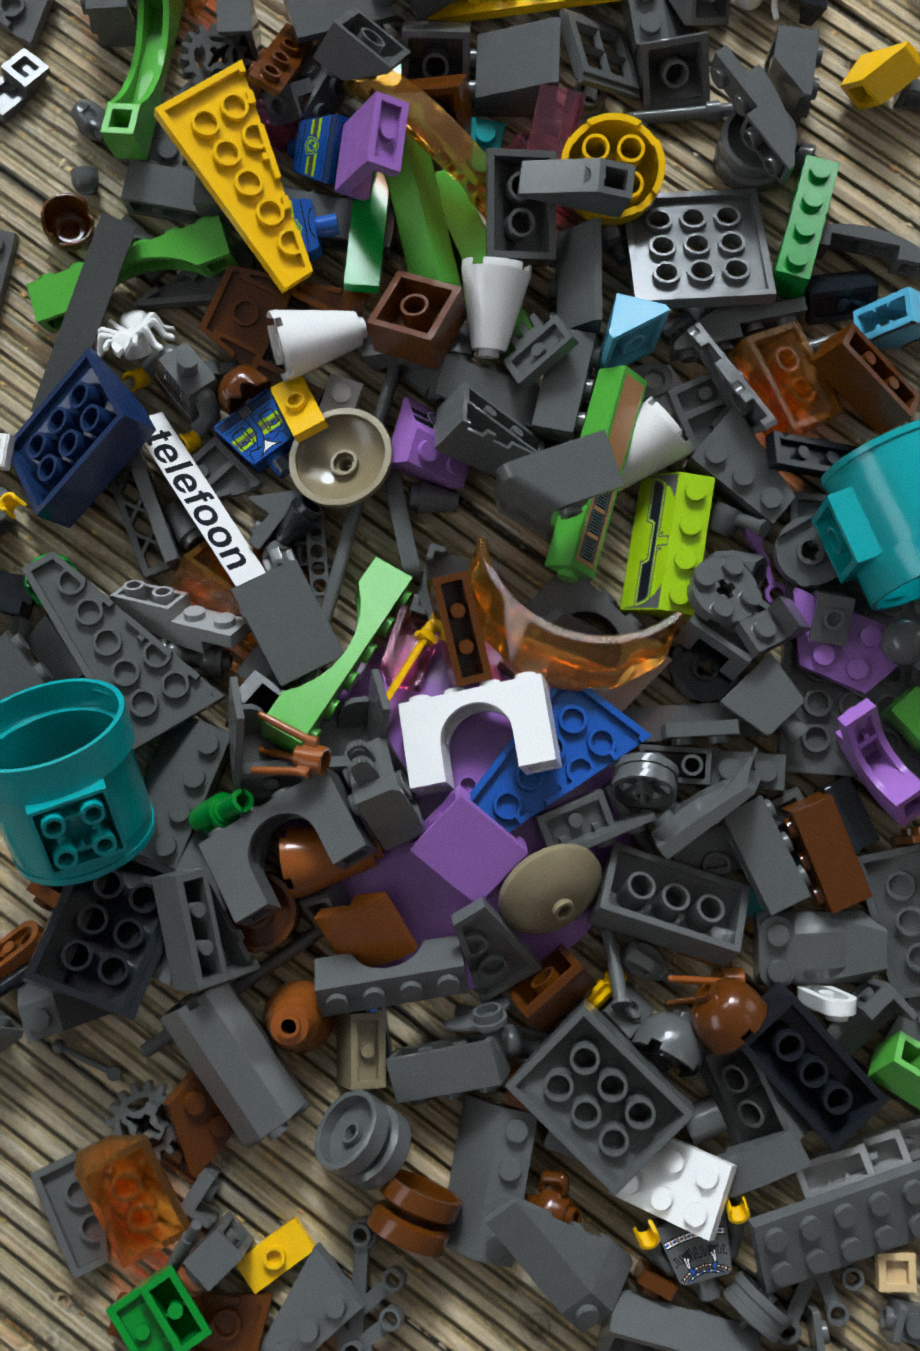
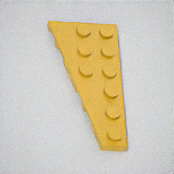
(233, 158)

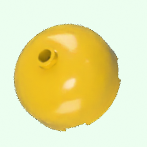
(633, 146)

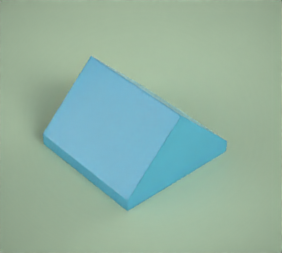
(631, 330)

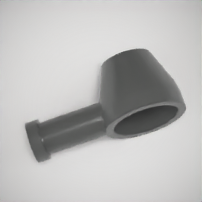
(726, 520)

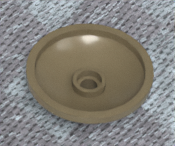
(350, 439)
(550, 889)

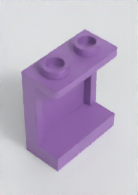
(371, 143)
(468, 846)

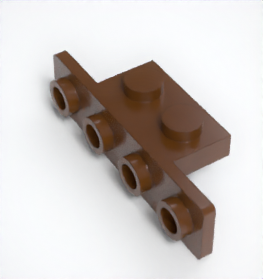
(277, 63)

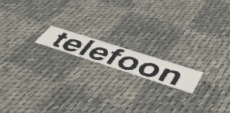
(202, 503)

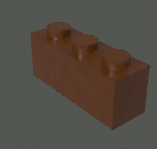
(866, 379)
(459, 629)
(825, 852)

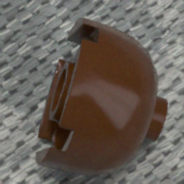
(726, 1013)

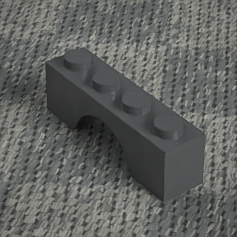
(349, 986)

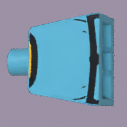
(900, 315)

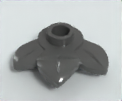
(484, 1018)

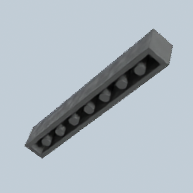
(169, 194)

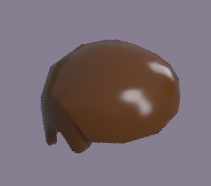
(67, 221)
(239, 386)

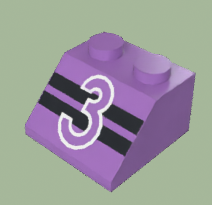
(415, 452)

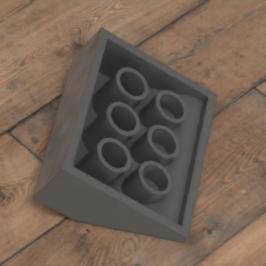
(600, 1096)

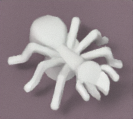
(133, 336)

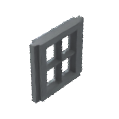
(576, 24)

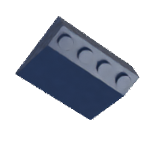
(79, 440)

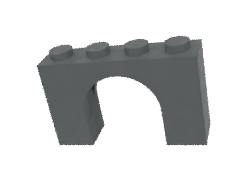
(585, 600)
(237, 850)

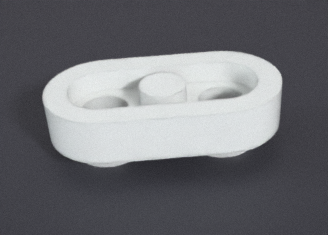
(828, 1000)

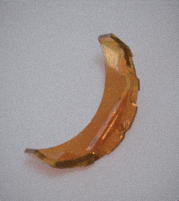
(433, 131)
(562, 656)

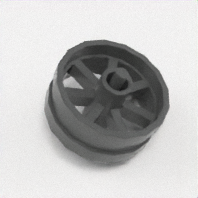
(645, 781)
(757, 1307)

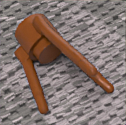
(306, 758)
(722, 972)

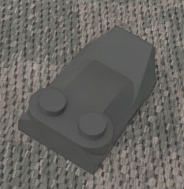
(689, 819)
(817, 947)

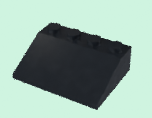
(102, 940)

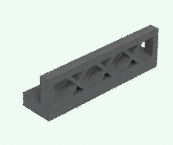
(154, 510)

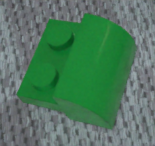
(159, 1315)

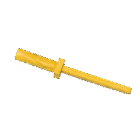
(425, 637)

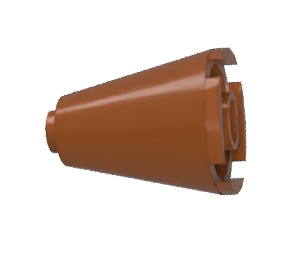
(309, 865)
(299, 1003)

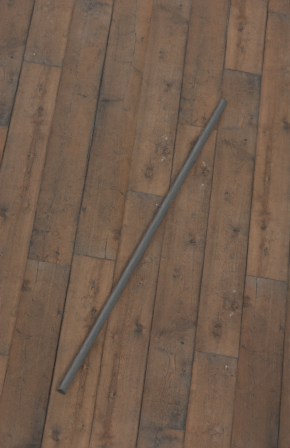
(349, 531)

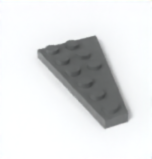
(118, 650)

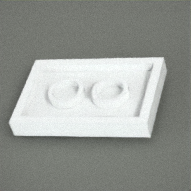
(683, 1188)

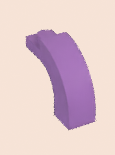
(877, 763)

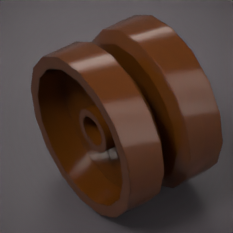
(278, 926)
(415, 1213)

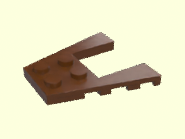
(240, 320)

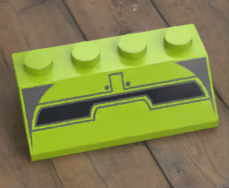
(666, 543)

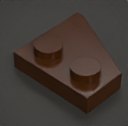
(197, 1123)

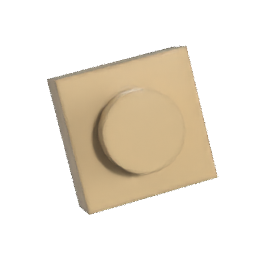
(896, 1271)

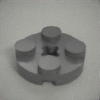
(790, 562)
(735, 578)

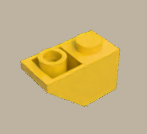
(881, 75)

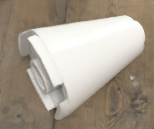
(493, 302)
(313, 338)
(654, 444)

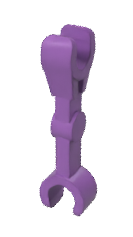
(756, 544)

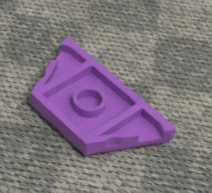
(852, 666)

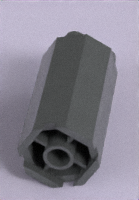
(236, 1062)

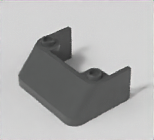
(556, 482)
(356, 719)

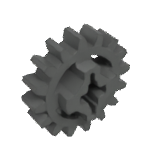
(209, 48)
(133, 1116)

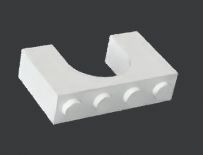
(430, 723)

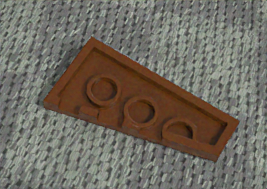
(234, 1318)

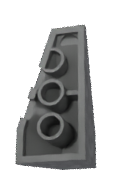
(569, 1265)

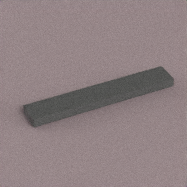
(89, 300)

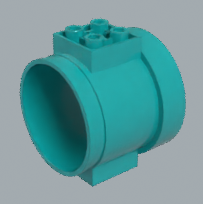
(874, 517)
(71, 782)

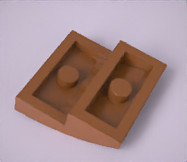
(367, 929)

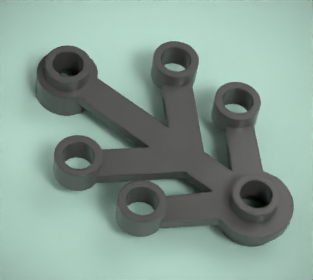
(830, 1297)
(355, 1334)

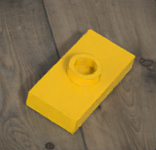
(299, 408)
(275, 1254)

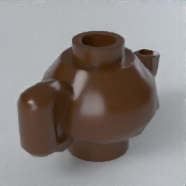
(555, 1196)

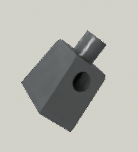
(767, 701)

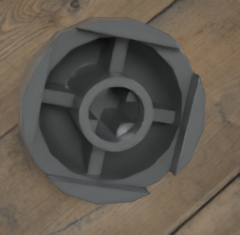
(671, 1043)

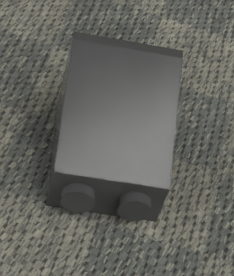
(513, 67)

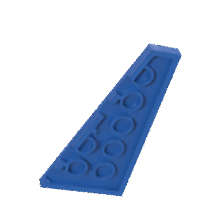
(589, 739)

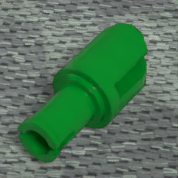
(220, 810)

